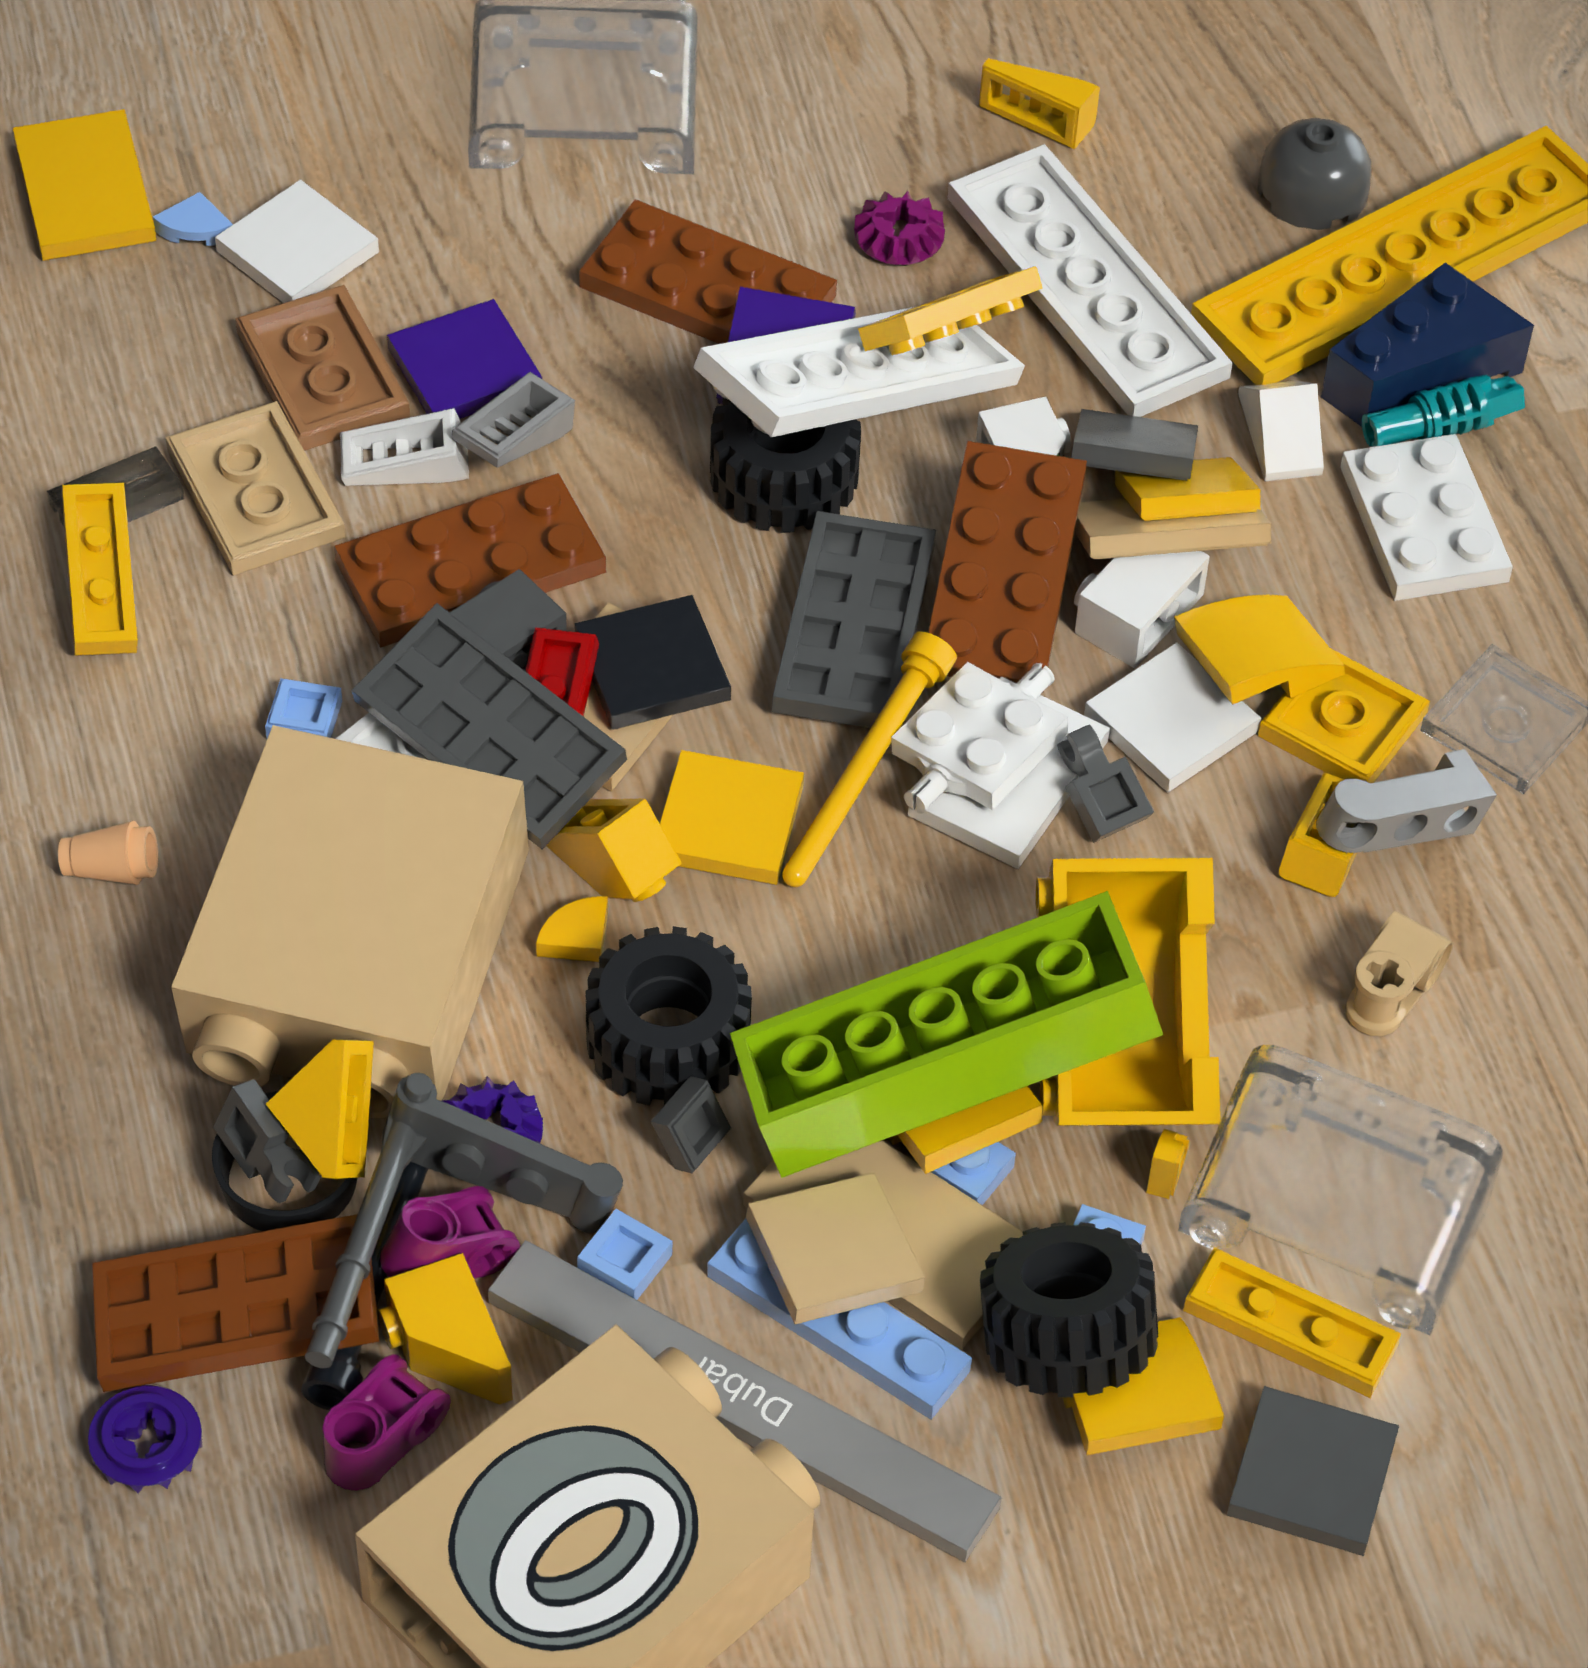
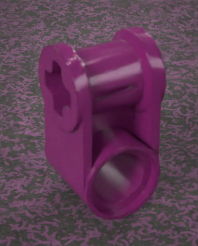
(448, 1226)
(386, 1412)

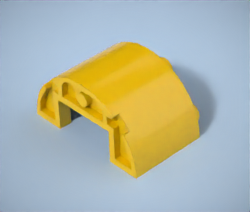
(1166, 917)

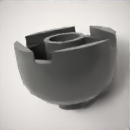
(1315, 173)

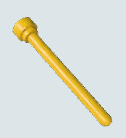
(925, 661)

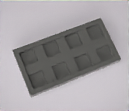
(852, 618)
(484, 713)

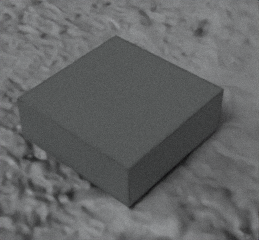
(691, 1124)

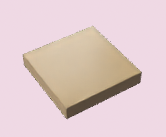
(835, 1248)

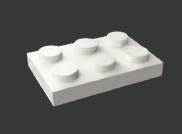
(1425, 517)

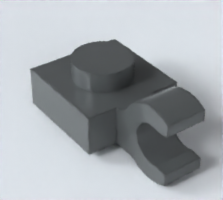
(1105, 792)
(259, 1143)

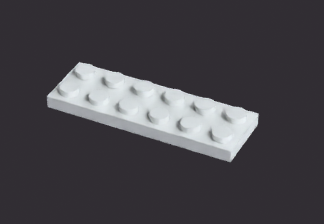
(1092, 282)
(827, 377)

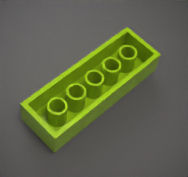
(945, 1034)

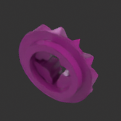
(917, 242)

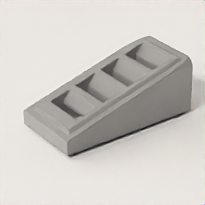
(530, 396)

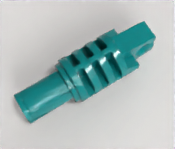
(1445, 410)

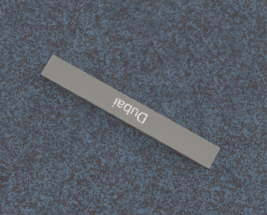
(759, 1404)

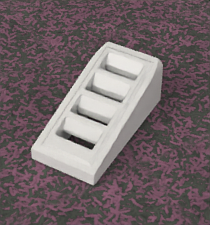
(437, 462)

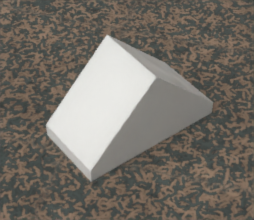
(1284, 428)

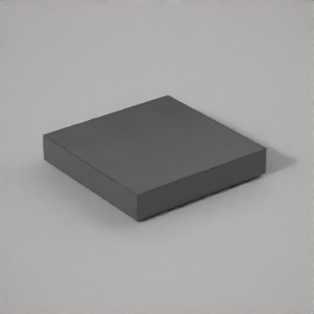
(1135, 444)
(1313, 1470)

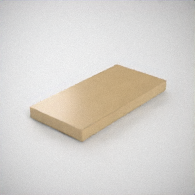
(942, 1224)

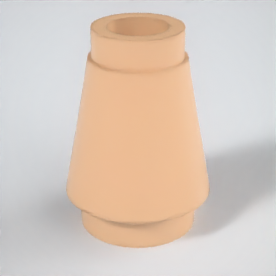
(111, 854)

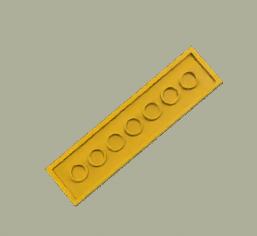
(1469, 219)

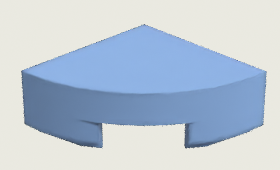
(191, 220)

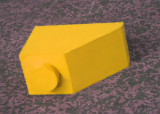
(617, 848)
(446, 1329)

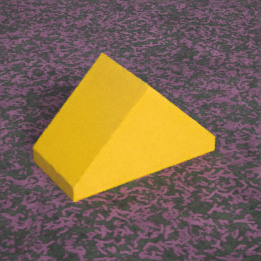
(329, 1108)

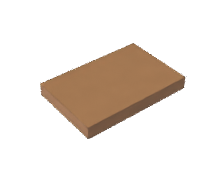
(322, 366)

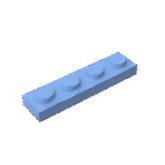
(869, 1340)

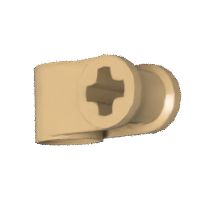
(1395, 974)

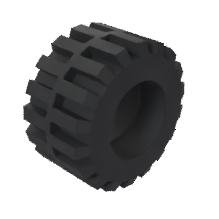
(782, 486)
(660, 974)
(1069, 1309)

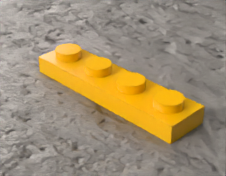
(951, 312)

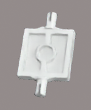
(979, 736)

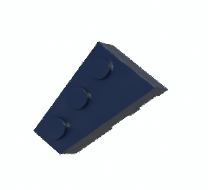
(1424, 340)

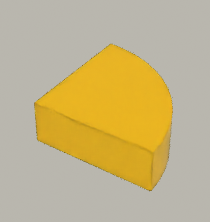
(575, 931)
(1167, 1163)

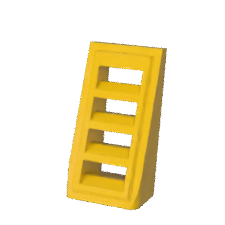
(1057, 106)
(1307, 856)

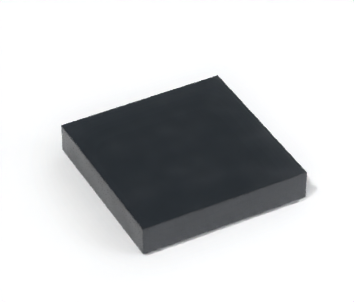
(655, 662)

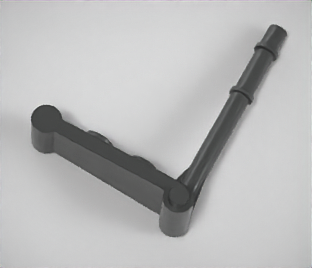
(468, 1149)

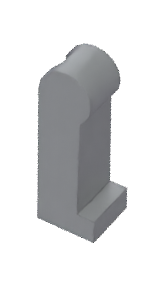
(1407, 808)

